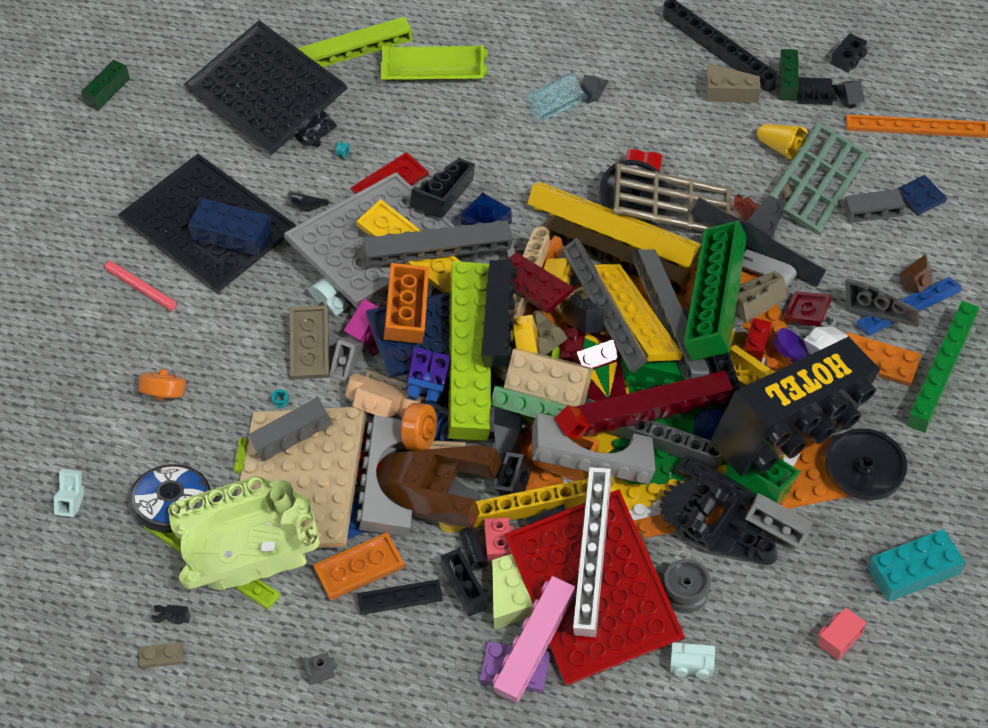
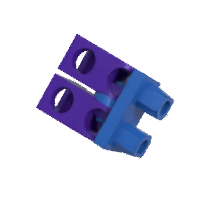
(424, 381)

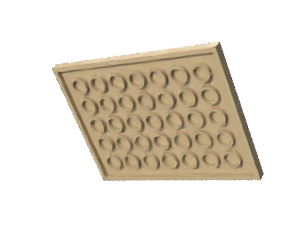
(317, 468)

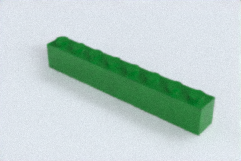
(943, 367)

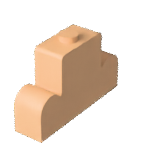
(378, 396)

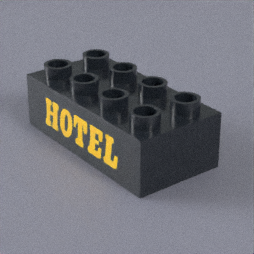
(795, 407)

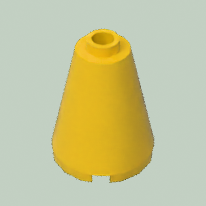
(782, 138)

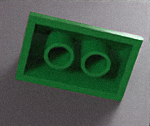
(772, 484)

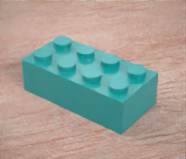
(916, 565)

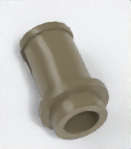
(786, 191)

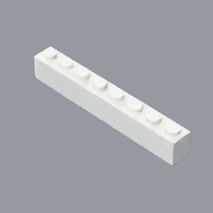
(592, 552)

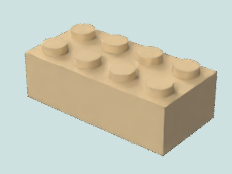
(548, 377)

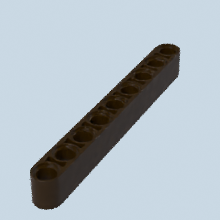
(610, 251)

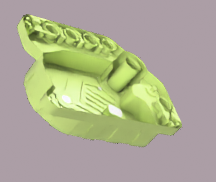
(237, 528)

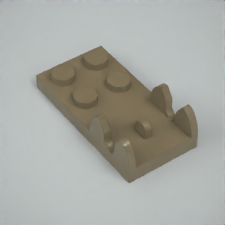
(548, 338)
(309, 342)

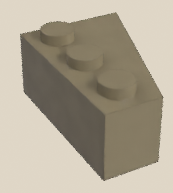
(731, 85)
(759, 295)

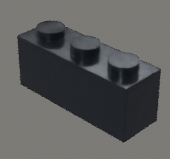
(582, 314)
(464, 582)

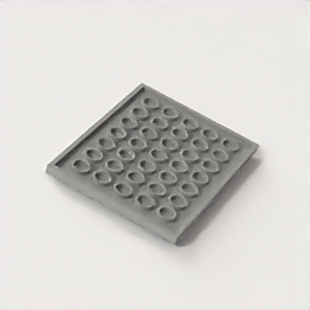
(335, 242)

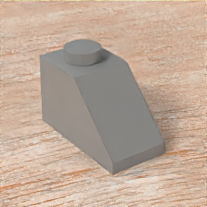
(345, 358)

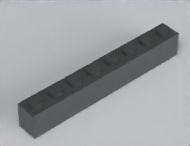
(436, 243)

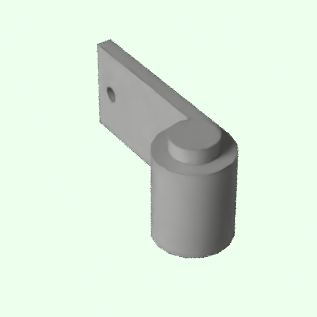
(763, 265)

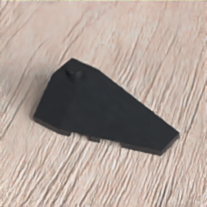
(509, 433)

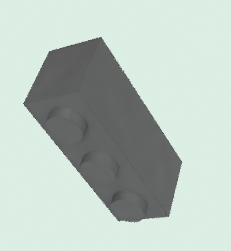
(873, 206)

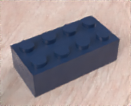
(230, 227)

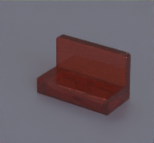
(745, 206)

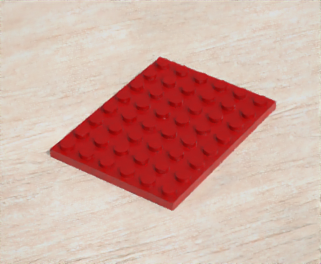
(632, 604)

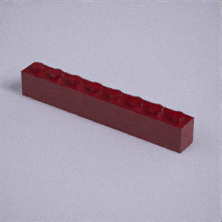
(657, 402)

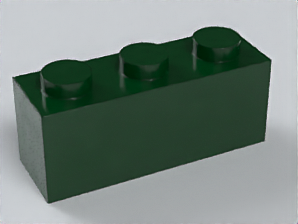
(788, 74)
(105, 85)

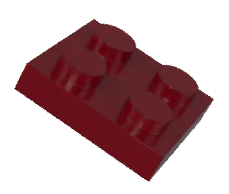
(807, 308)

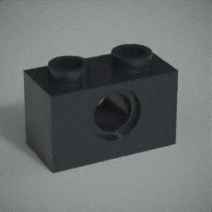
(514, 474)

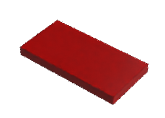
(404, 166)

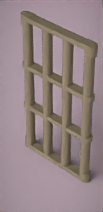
(654, 203)

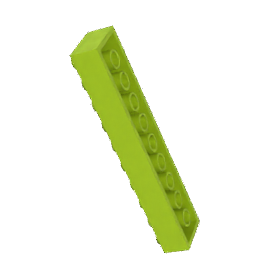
(468, 378)

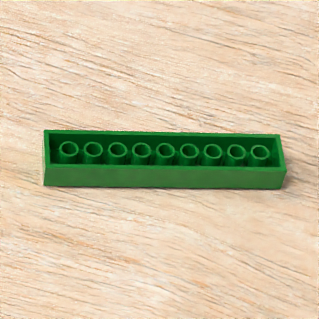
(715, 291)

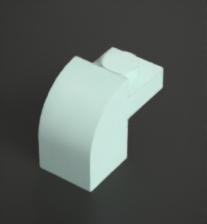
(325, 292)
(70, 494)

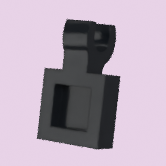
(173, 613)

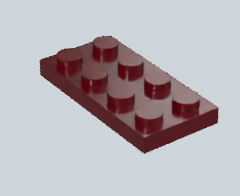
(539, 285)

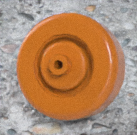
(162, 384)
(418, 426)

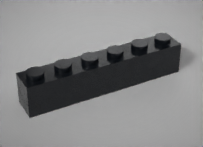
(498, 313)

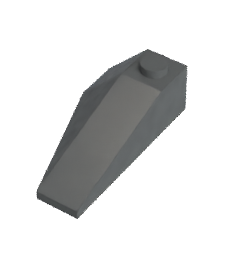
(873, 302)

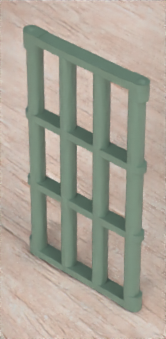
(832, 170)

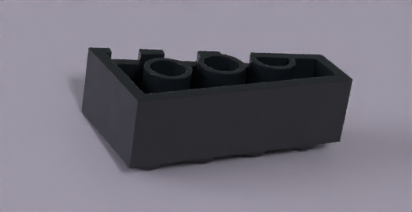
(444, 189)

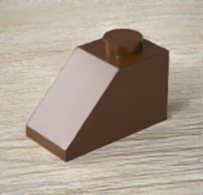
(917, 276)

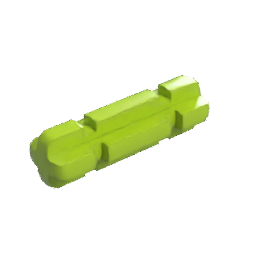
(240, 455)

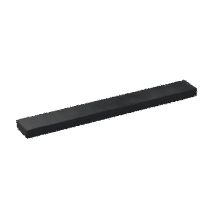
(761, 242)

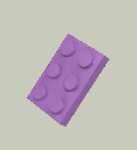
(493, 664)

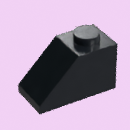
(593, 87)
(849, 92)

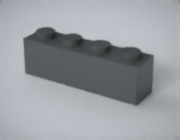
(290, 429)

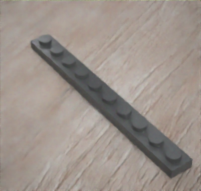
(600, 295)

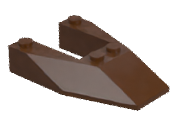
(423, 478)

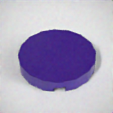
(790, 344)

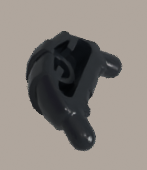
(306, 202)

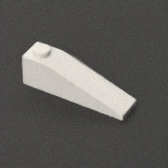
(822, 337)

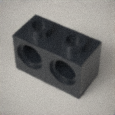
(849, 52)

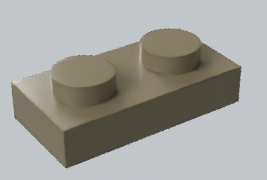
(161, 655)

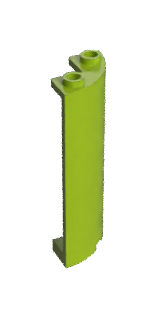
(434, 62)

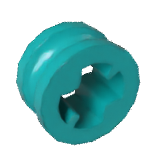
(342, 149)
(277, 403)

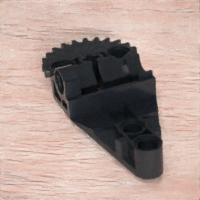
(731, 534)

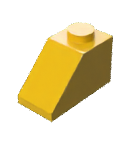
(526, 333)

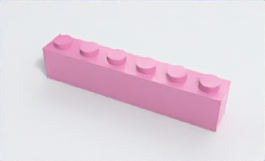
(534, 639)

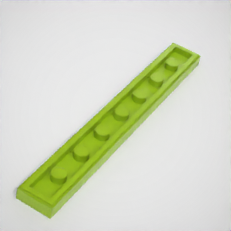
(255, 590)

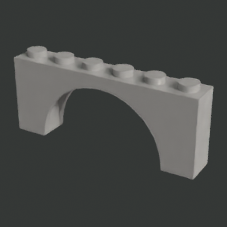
(554, 447)
(377, 511)

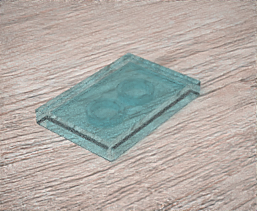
(556, 96)

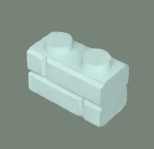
(692, 660)

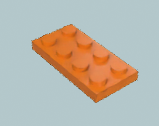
(895, 362)
(358, 566)

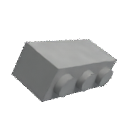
(779, 520)

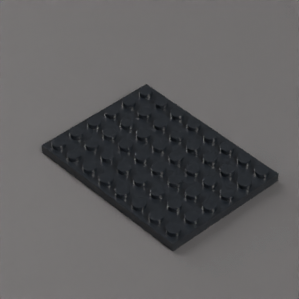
(265, 87)
(168, 207)

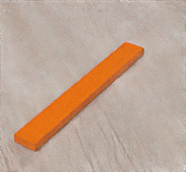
(917, 126)

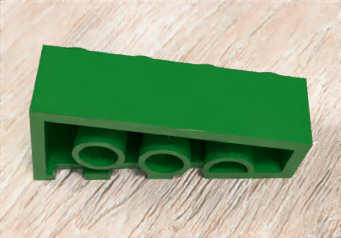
(652, 373)

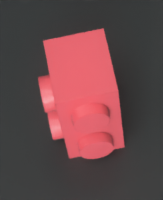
(495, 539)
(841, 633)

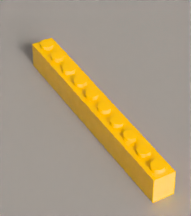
(619, 227)

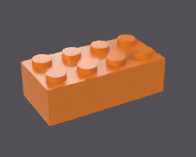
(406, 303)

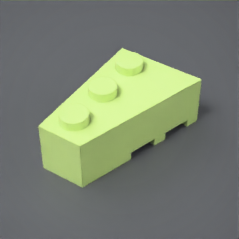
(510, 594)

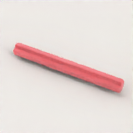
(140, 285)

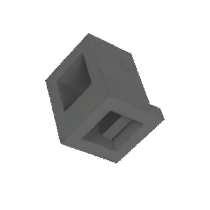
(319, 668)

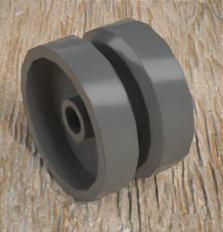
(687, 585)

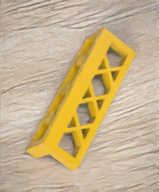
(747, 365)

